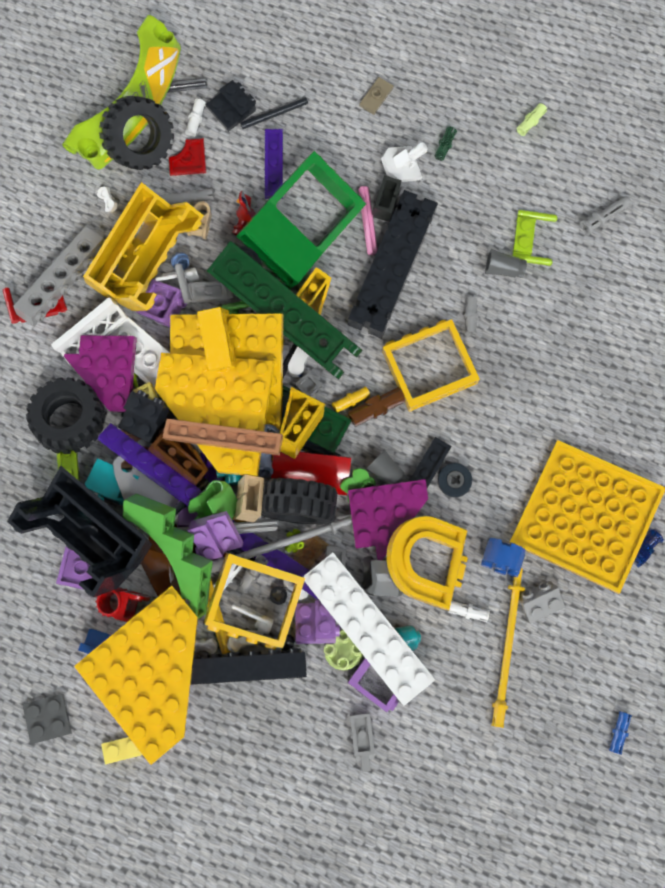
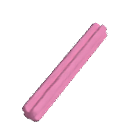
(368, 222)

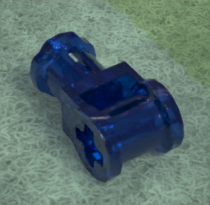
(647, 549)

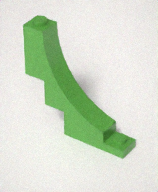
(191, 570)

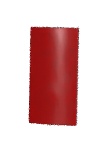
(313, 467)

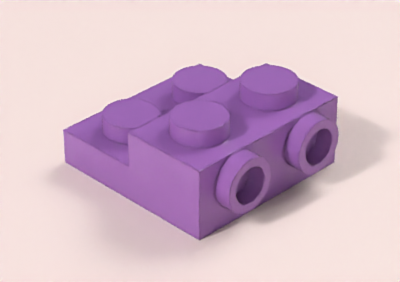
(167, 303)
(215, 535)
(315, 624)

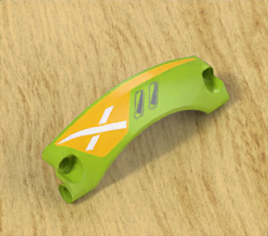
(150, 80)

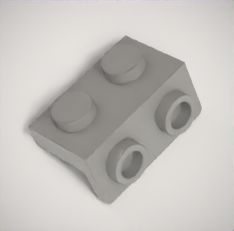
(541, 601)

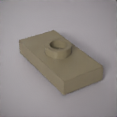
(376, 95)

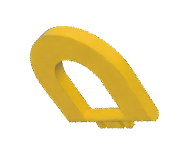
(399, 559)

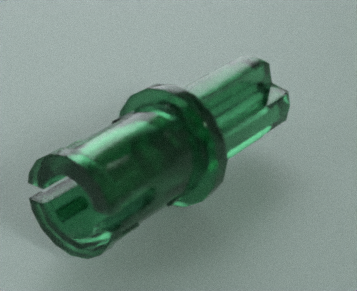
(445, 143)

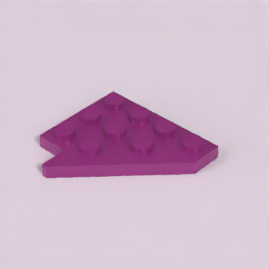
(107, 367)
(382, 509)

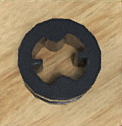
(274, 591)

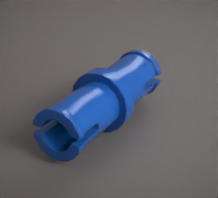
(620, 732)

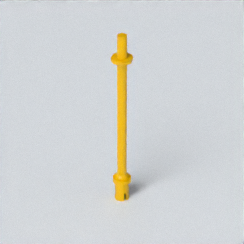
(500, 705)

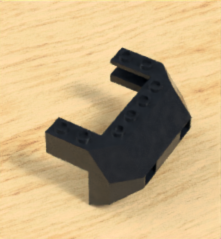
(87, 528)

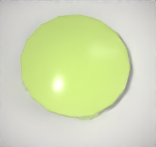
(343, 653)

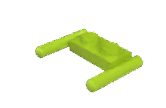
(525, 235)

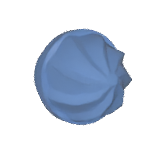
(180, 258)

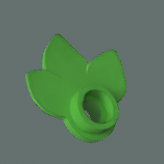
(359, 479)

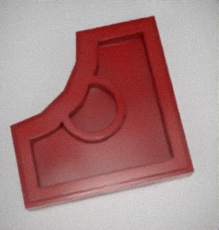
(190, 159)

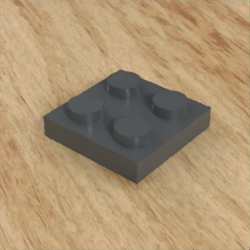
(47, 718)

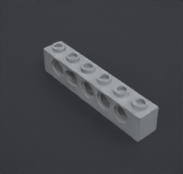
(49, 279)

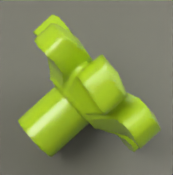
(294, 547)

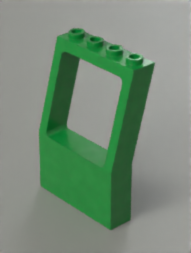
(280, 242)

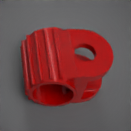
(123, 596)

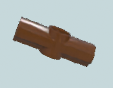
(376, 406)

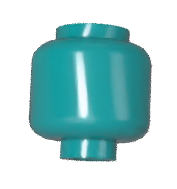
(410, 636)

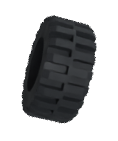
(159, 132)
(52, 397)
(299, 501)

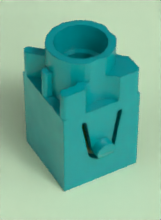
(104, 483)

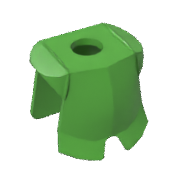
(215, 499)

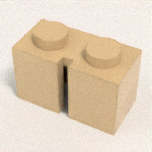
(250, 498)

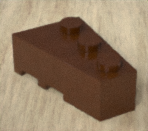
(179, 457)

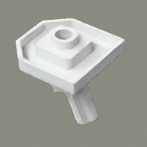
(402, 162)

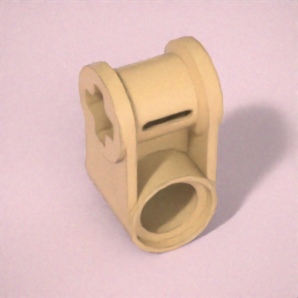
(204, 228)

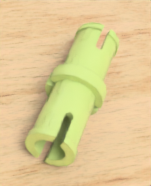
(531, 119)

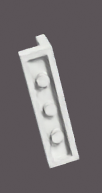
(90, 323)

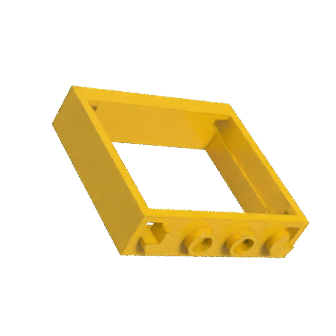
(441, 392)
(233, 631)

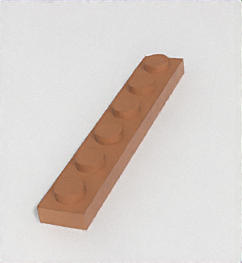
(223, 437)

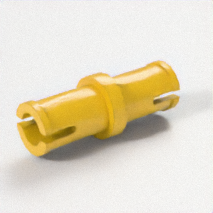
(351, 399)

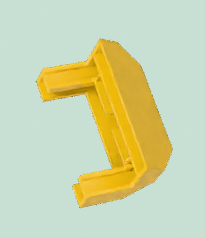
(142, 254)

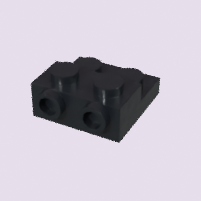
(231, 105)
(143, 416)

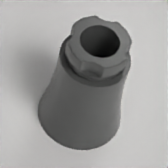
(505, 265)
(387, 469)

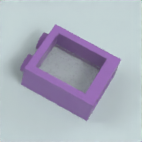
(373, 687)

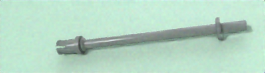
(217, 563)

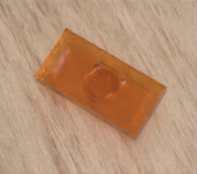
(310, 552)

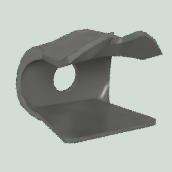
(377, 578)

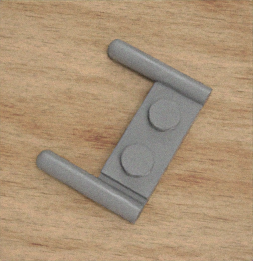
(202, 291)

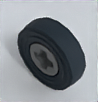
(445, 479)

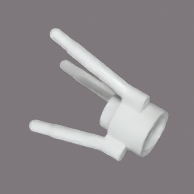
(190, 275)
(262, 623)

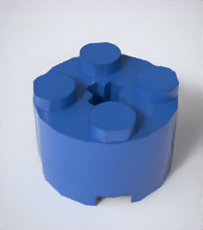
(503, 557)

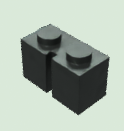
(387, 198)

